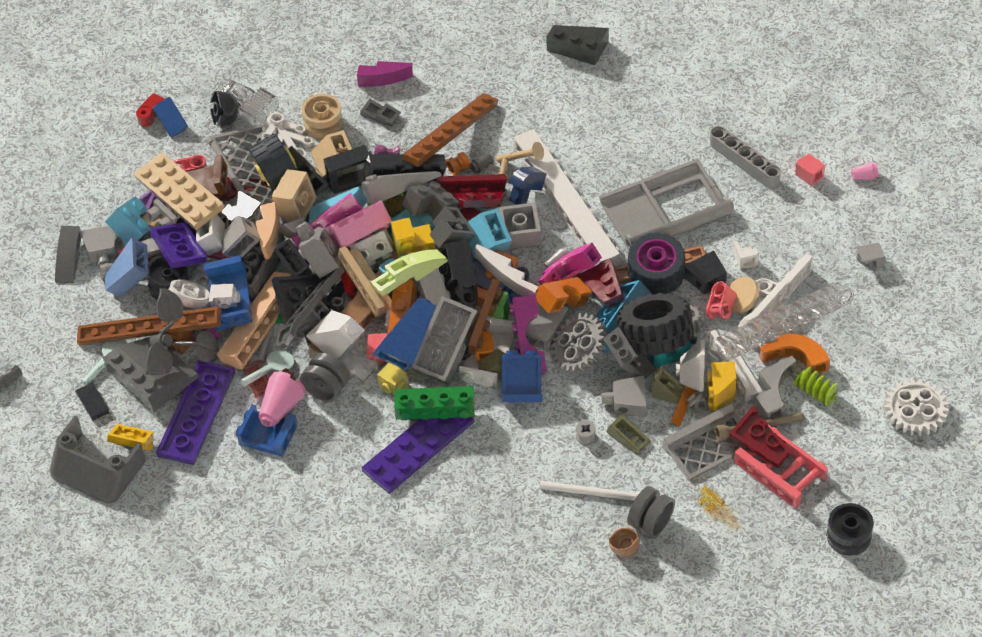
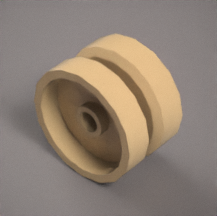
(322, 115)

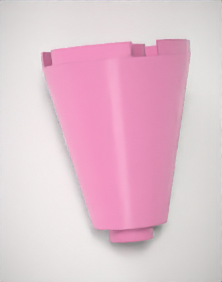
(280, 397)

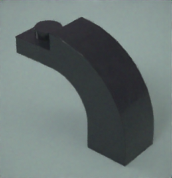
(317, 180)

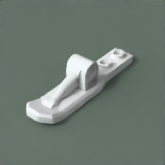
(774, 294)

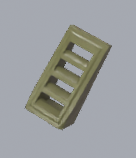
(619, 435)

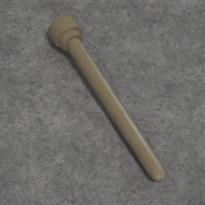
(722, 432)

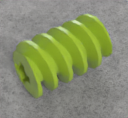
(816, 386)

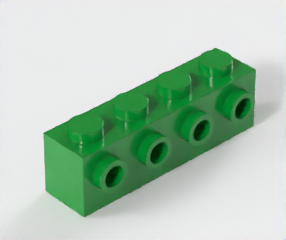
(434, 403)

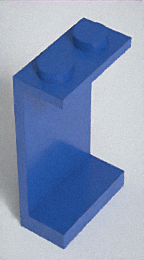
(231, 271)

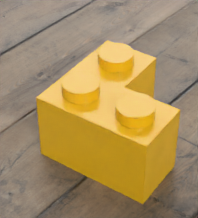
(411, 239)

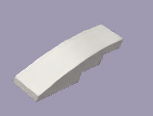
(501, 268)

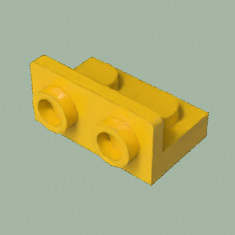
(131, 436)

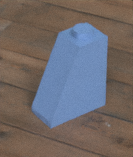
(128, 268)

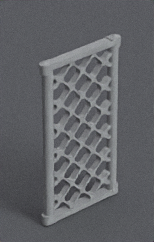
(219, 147)

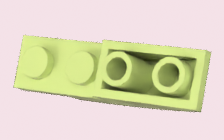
(410, 266)

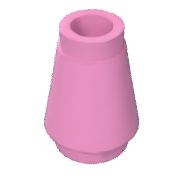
(865, 172)

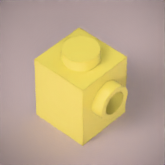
(392, 378)

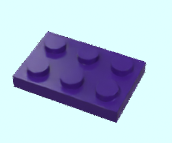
(178, 245)

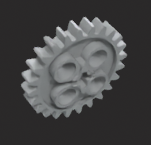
(579, 343)

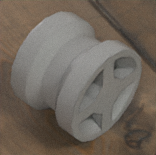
(585, 438)

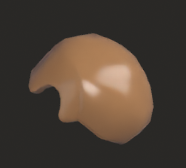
(624, 542)

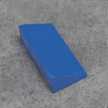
(170, 117)

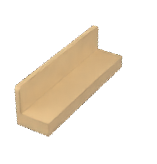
(362, 276)

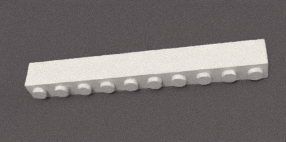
(567, 200)

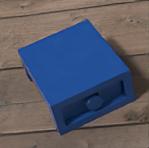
(521, 377)
(263, 438)

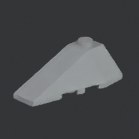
(387, 186)

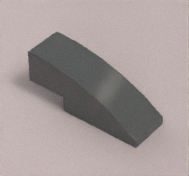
(67, 254)

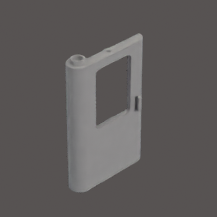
(637, 211)

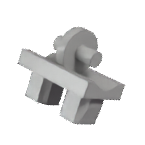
(163, 212)

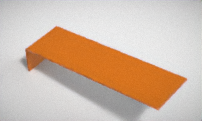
(682, 406)

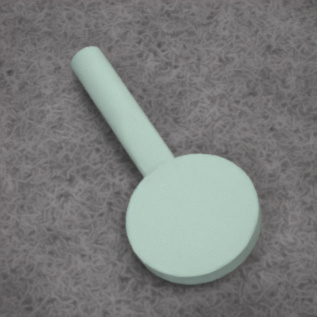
(106, 348)
(275, 362)

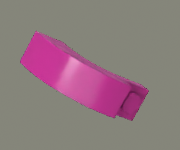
(571, 264)

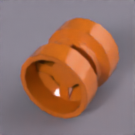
(458, 163)

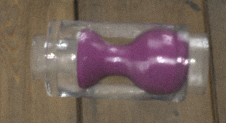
(383, 149)

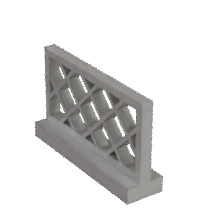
(696, 431)

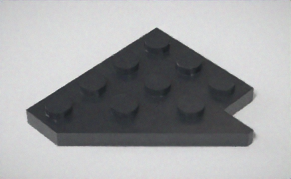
(294, 290)

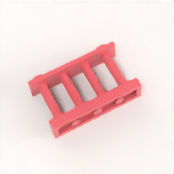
(777, 483)

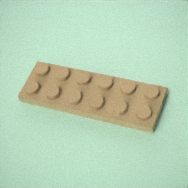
(179, 191)

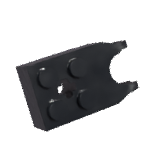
(459, 272)

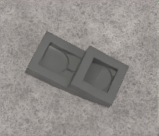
(383, 114)

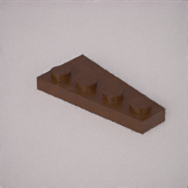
(483, 322)

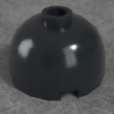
(224, 108)

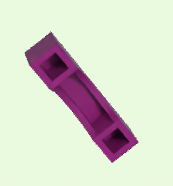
(525, 311)

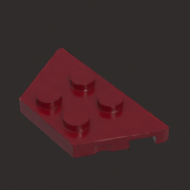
(478, 197)

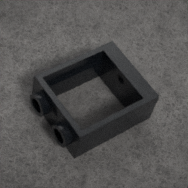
(344, 161)

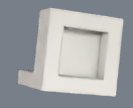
(746, 256)

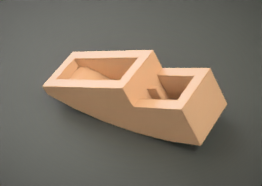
(268, 228)

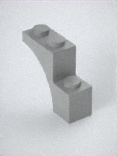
(770, 379)

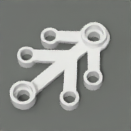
(277, 121)

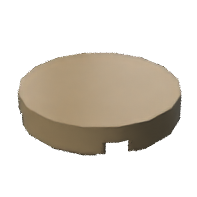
(746, 294)

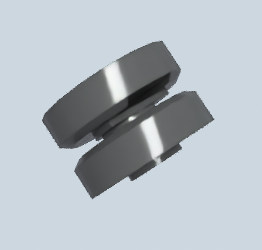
(325, 377)
(651, 512)

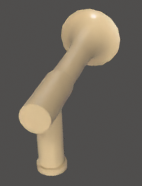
(536, 151)

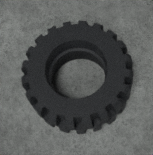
(656, 323)

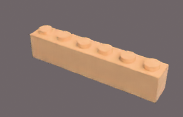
(248, 337)

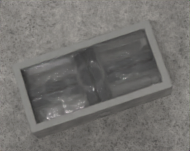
(446, 340)

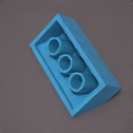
(609, 314)

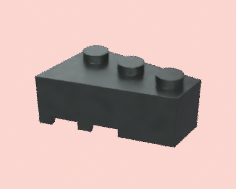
(578, 42)

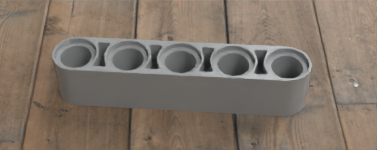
(745, 157)

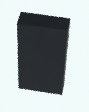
(92, 401)

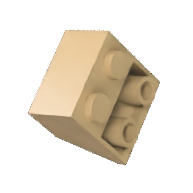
(329, 146)

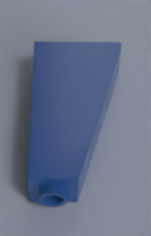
(405, 339)

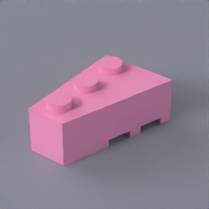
(361, 224)

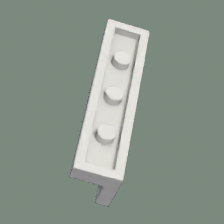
(745, 381)

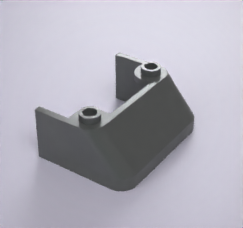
(89, 475)

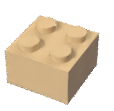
(294, 196)

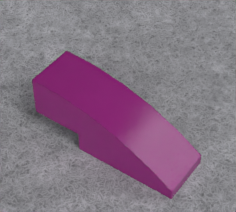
(383, 73)

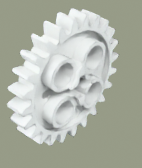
(916, 407)

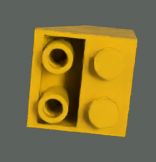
(721, 385)

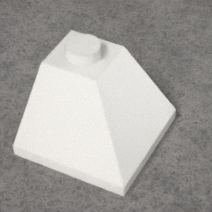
(335, 334)
(692, 367)

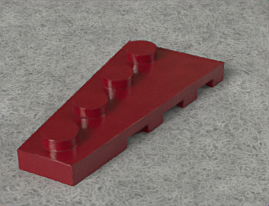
(472, 181)

